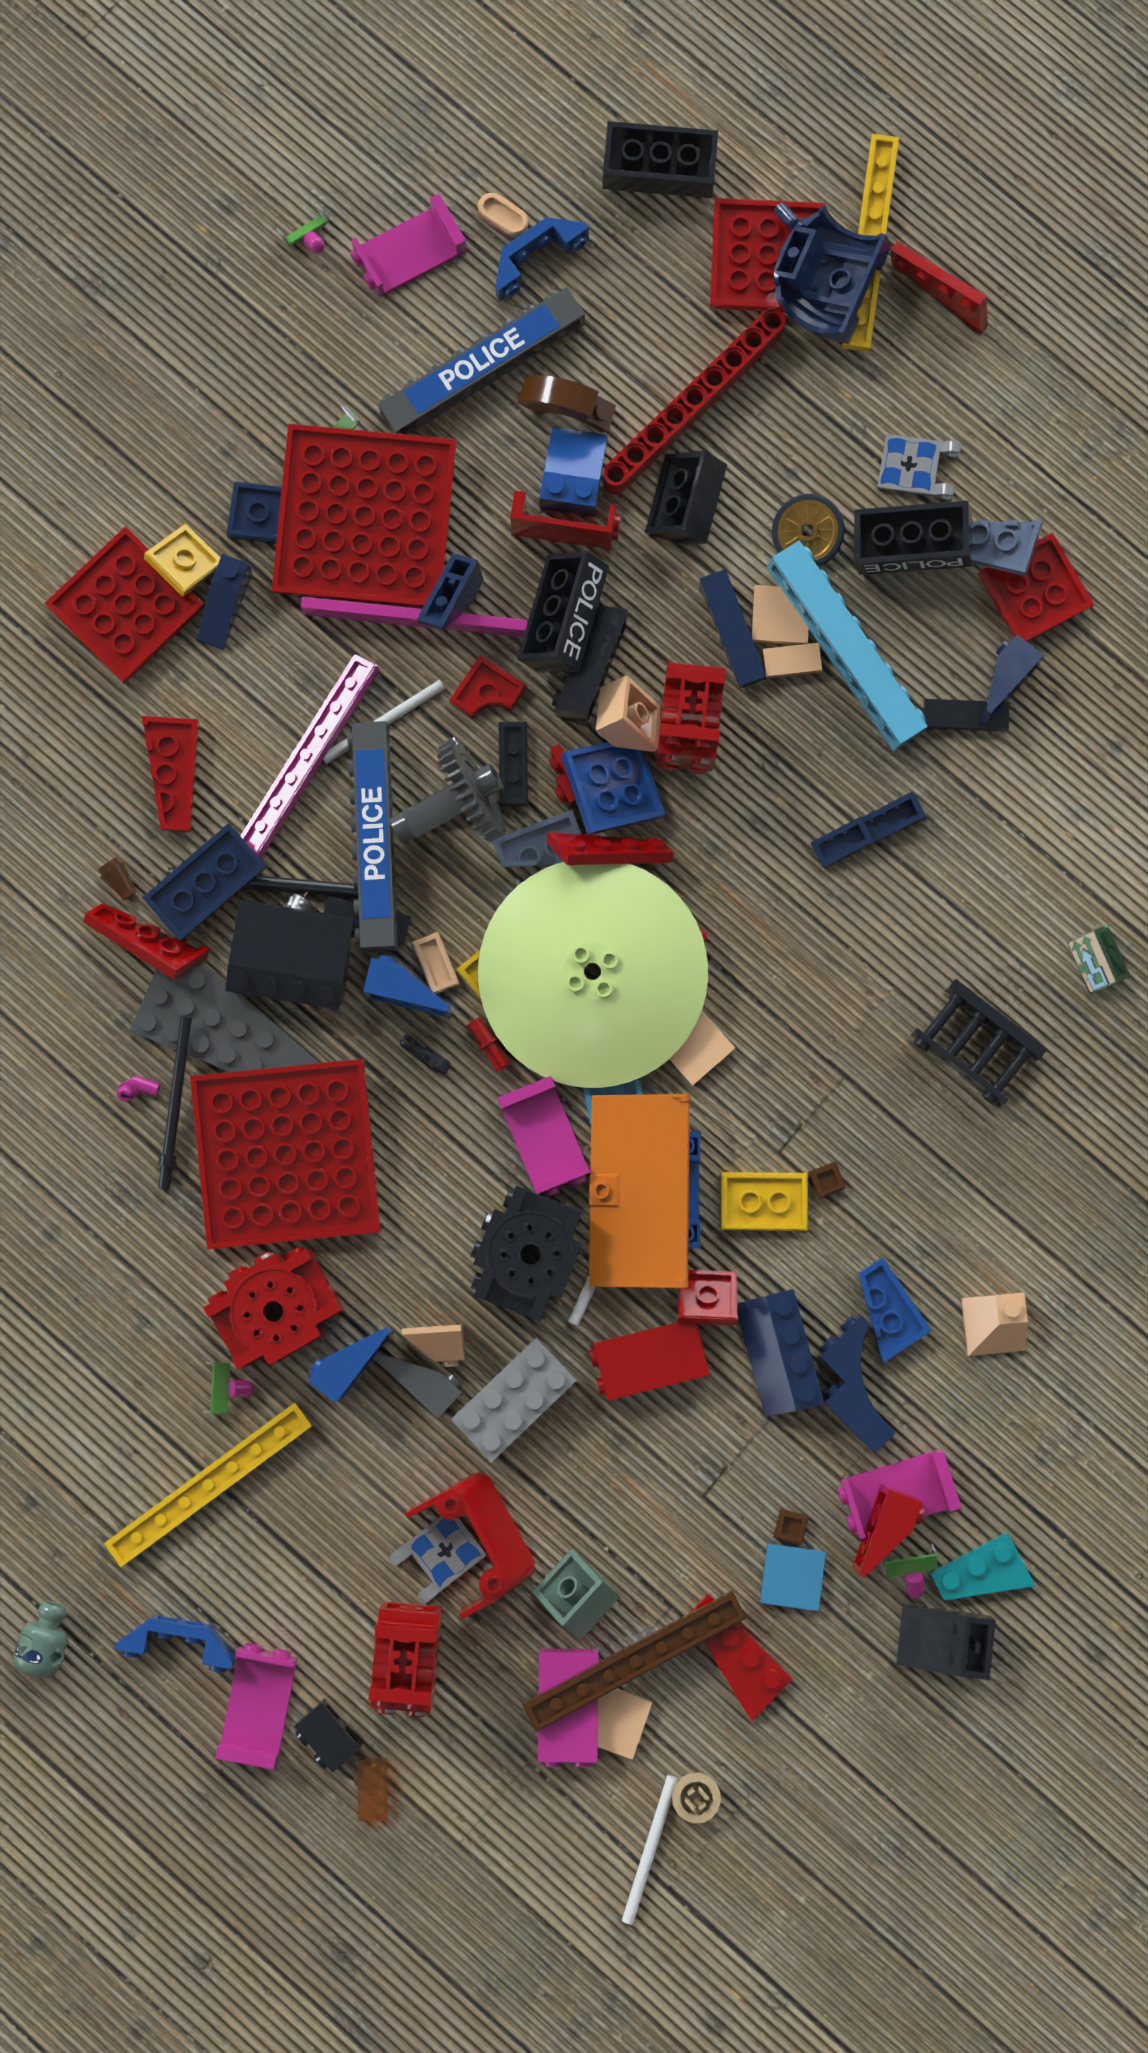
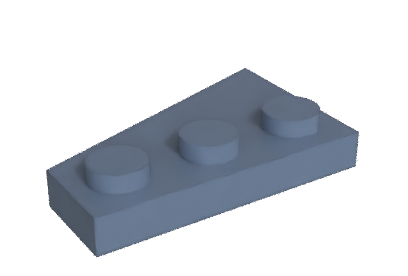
(529, 844)

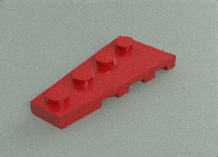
(946, 288)
(172, 758)
(595, 850)
(145, 941)
(746, 1666)

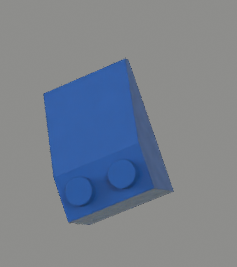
(573, 472)
(395, 985)
(340, 1370)

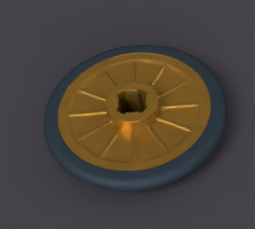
(809, 511)

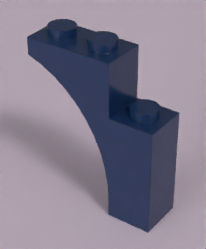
(849, 1398)

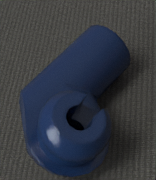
(786, 216)

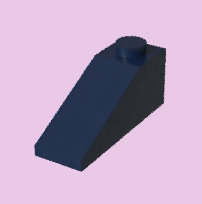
(452, 592)
(224, 601)
(1012, 668)

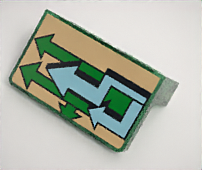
(1098, 959)

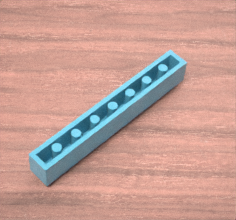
(847, 645)

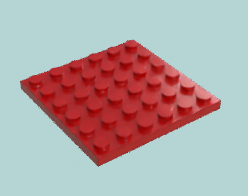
(363, 515)
(285, 1154)

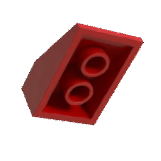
(888, 1525)

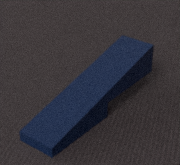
(732, 628)
(868, 829)

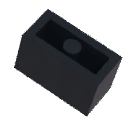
(327, 1736)

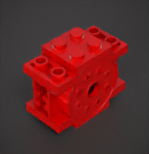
(690, 717)
(245, 1314)
(405, 1658)

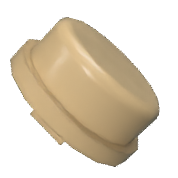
(696, 1797)

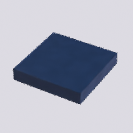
(254, 512)

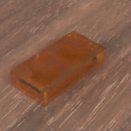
(372, 1789)

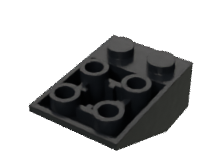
(946, 1641)

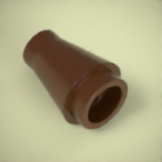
(117, 878)

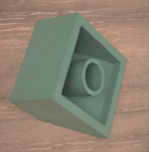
(576, 1594)

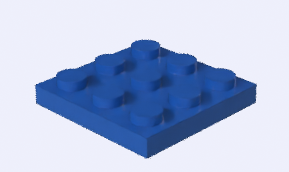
(612, 787)

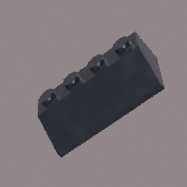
(583, 686)

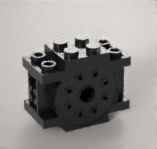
(527, 1222)

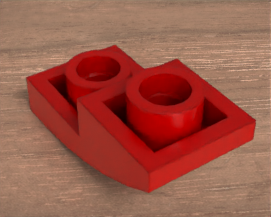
(563, 790)

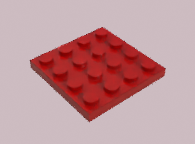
(747, 250)
(122, 606)

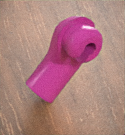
(135, 1086)

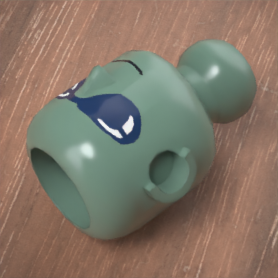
(42, 1642)

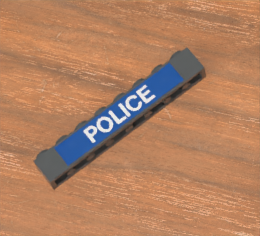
(482, 362)
(374, 837)

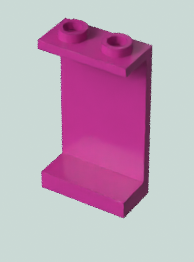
(410, 249)
(544, 1137)
(921, 1476)
(257, 1706)
(575, 1735)

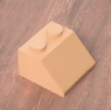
(628, 716)

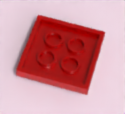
(1043, 597)

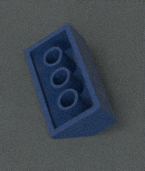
(779, 1353)

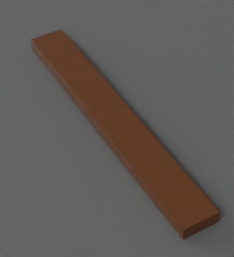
(634, 1661)

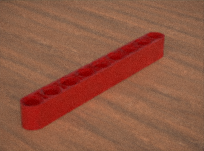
(698, 388)

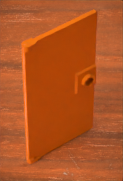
(639, 1191)

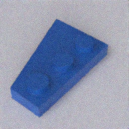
(890, 1310)

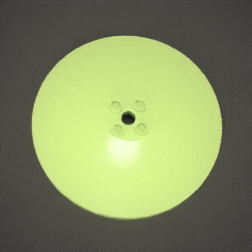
(602, 1027)

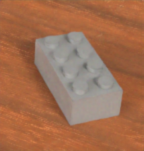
(513, 1399)

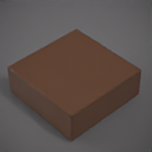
(827, 1180)
(791, 1526)

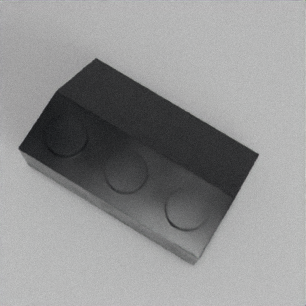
(686, 497)

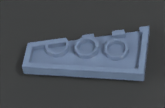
(1005, 544)

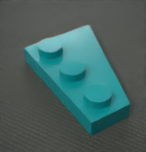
(983, 1570)

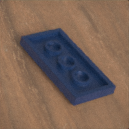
(204, 882)

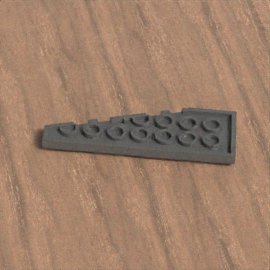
(223, 1025)

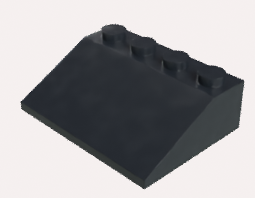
(290, 954)

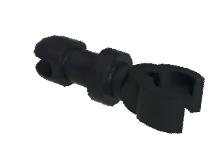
(424, 1054)

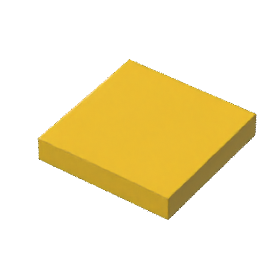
(183, 560)

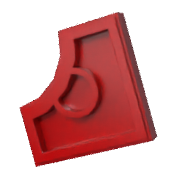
(487, 687)

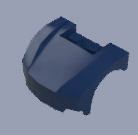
(826, 274)

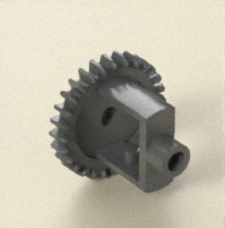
(470, 791)

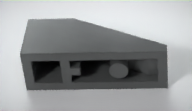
(426, 1384)

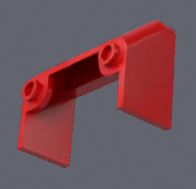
(496, 1530)

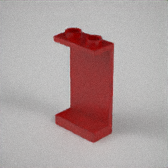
(562, 530)
(649, 1360)

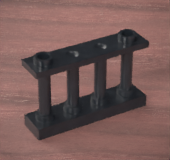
(1004, 1031)

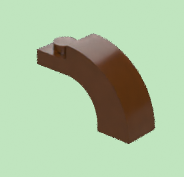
(568, 398)

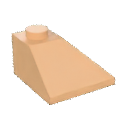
(995, 1323)
(439, 1342)

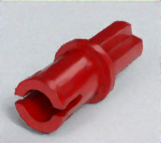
(488, 1044)

